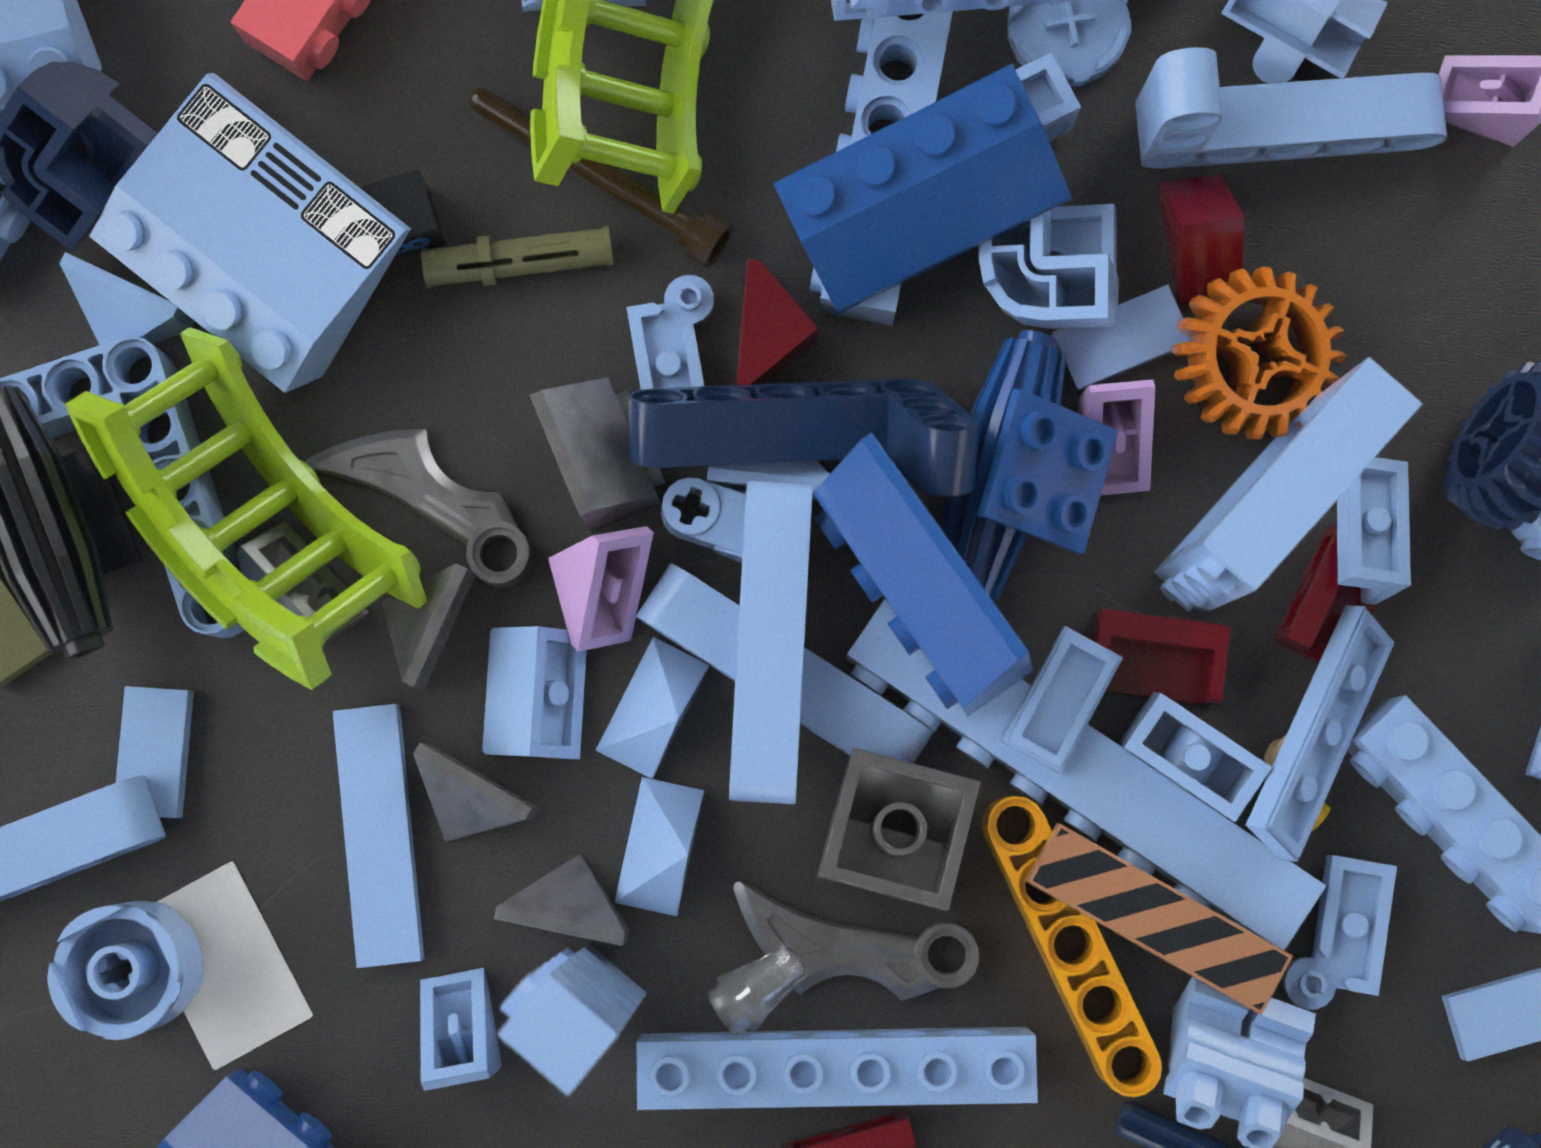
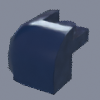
(66, 148)

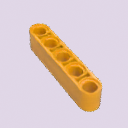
(1075, 977)

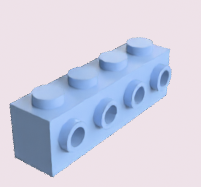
(1453, 805)

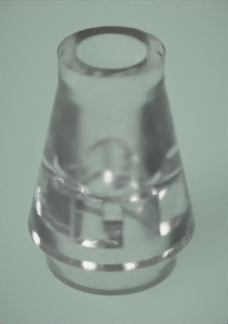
(755, 989)

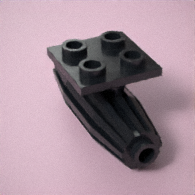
(58, 532)

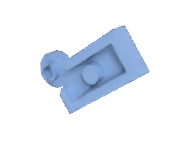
(666, 334)
(1347, 934)

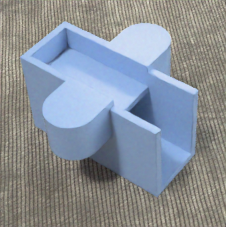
(1309, 29)

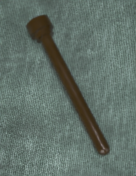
(700, 234)

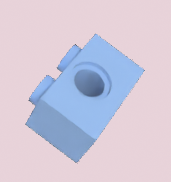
(1194, 755)

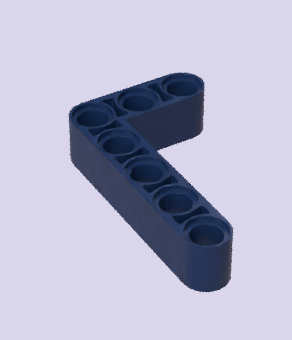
(808, 421)

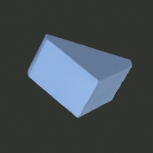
(457, 1030)

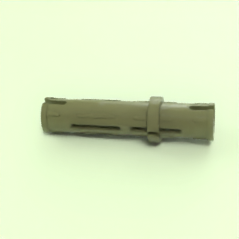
(516, 257)

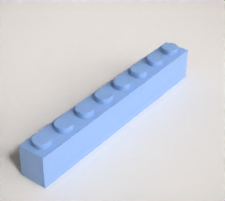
(1109, 795)

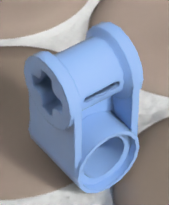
(724, 522)

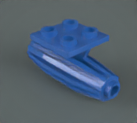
(1034, 465)

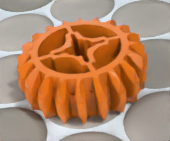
(1281, 308)

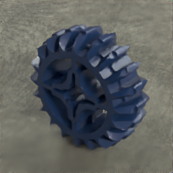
(1498, 454)

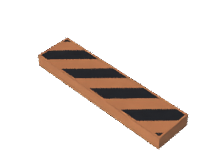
(1159, 918)

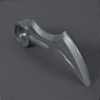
(405, 470)
(843, 949)

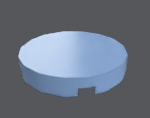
(1081, 35)

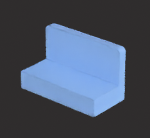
(1375, 531)
(533, 694)

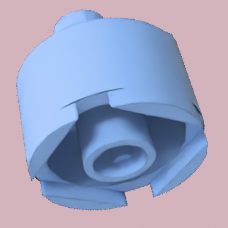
(88, 978)

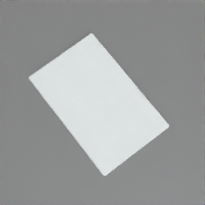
(246, 981)

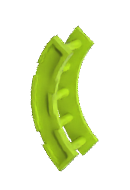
(557, 129)
(196, 554)

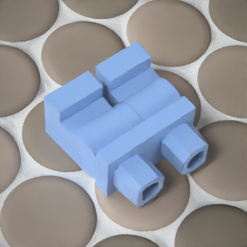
(1236, 1066)

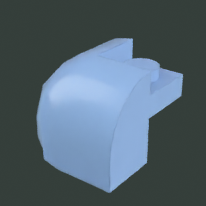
(1056, 268)

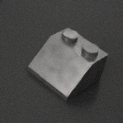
(591, 445)
(899, 829)

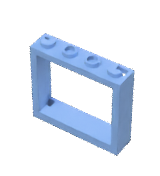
(1286, 490)

